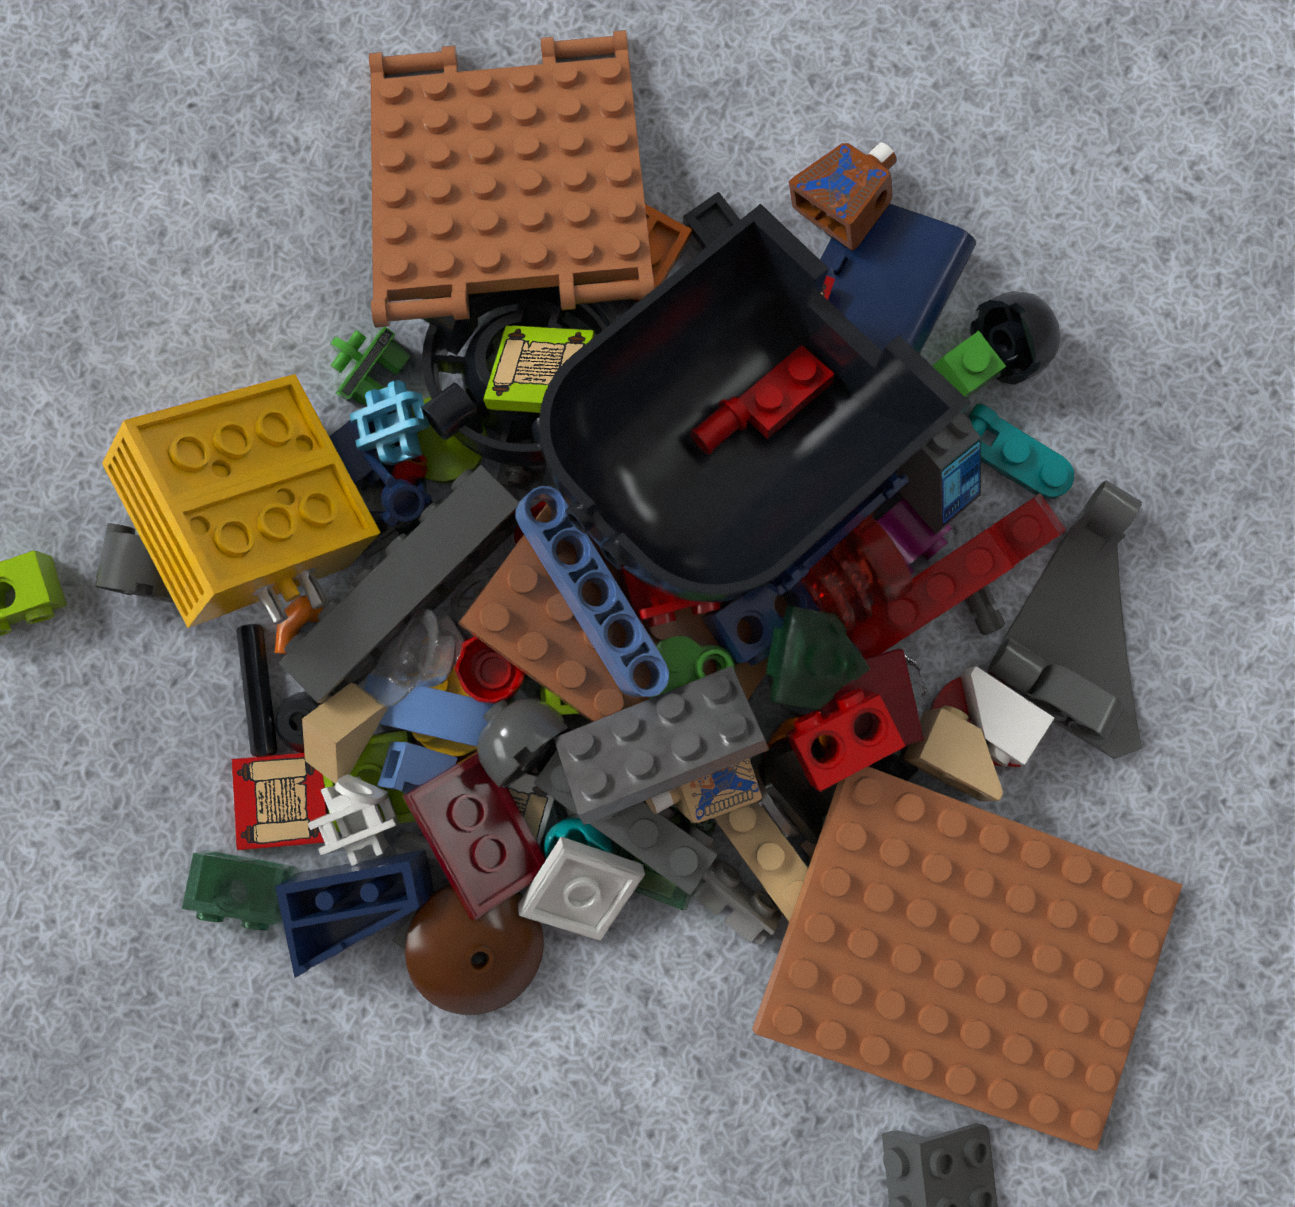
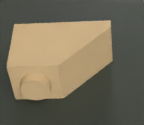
(955, 754)

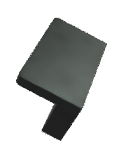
(793, 792)

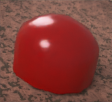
(486, 673)

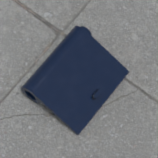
(898, 275)

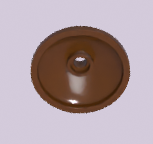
(445, 939)

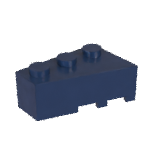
(345, 903)

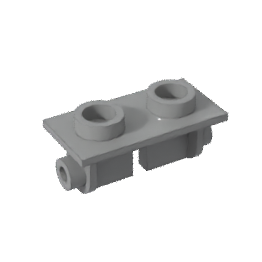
(753, 912)

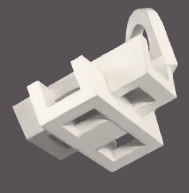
(354, 812)

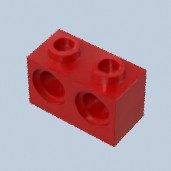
(847, 750)

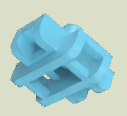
(392, 427)

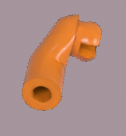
(298, 614)

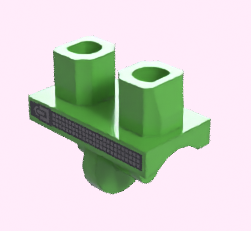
(381, 351)

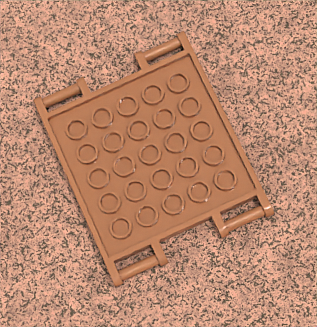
(505, 180)

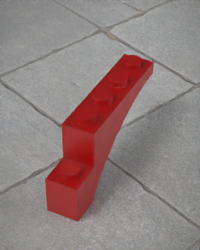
(960, 575)

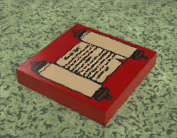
(276, 801)

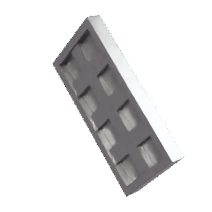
(659, 745)

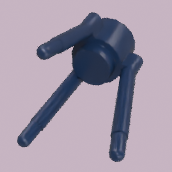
(399, 496)

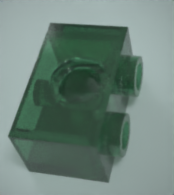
(211, 882)

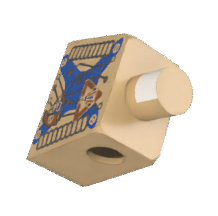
(712, 794)

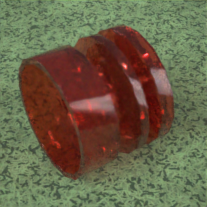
(857, 570)

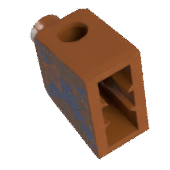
(845, 191)

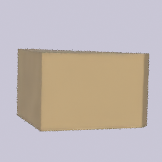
(340, 731)

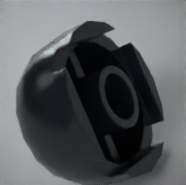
(1021, 327)

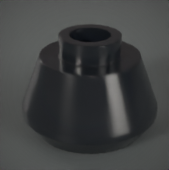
(293, 711)

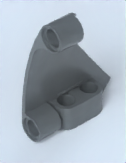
(1070, 632)

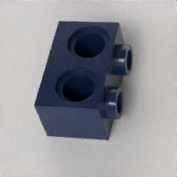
(762, 617)

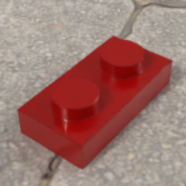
(786, 391)

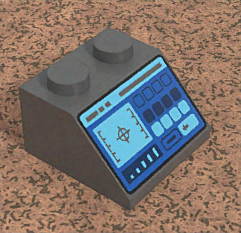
(944, 474)

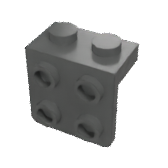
(940, 1169)

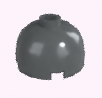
(517, 738)

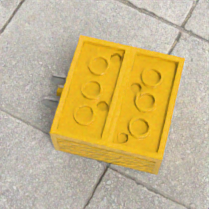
(240, 499)

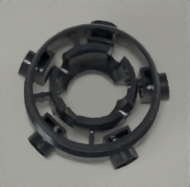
(453, 410)

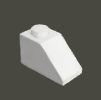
(1007, 719)

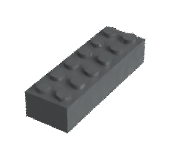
(413, 576)

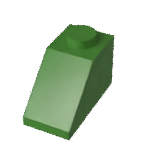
(970, 365)

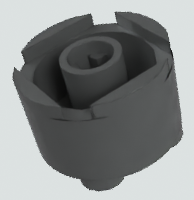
(128, 567)

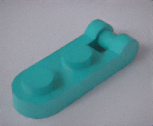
(1022, 456)

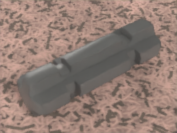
(988, 618)

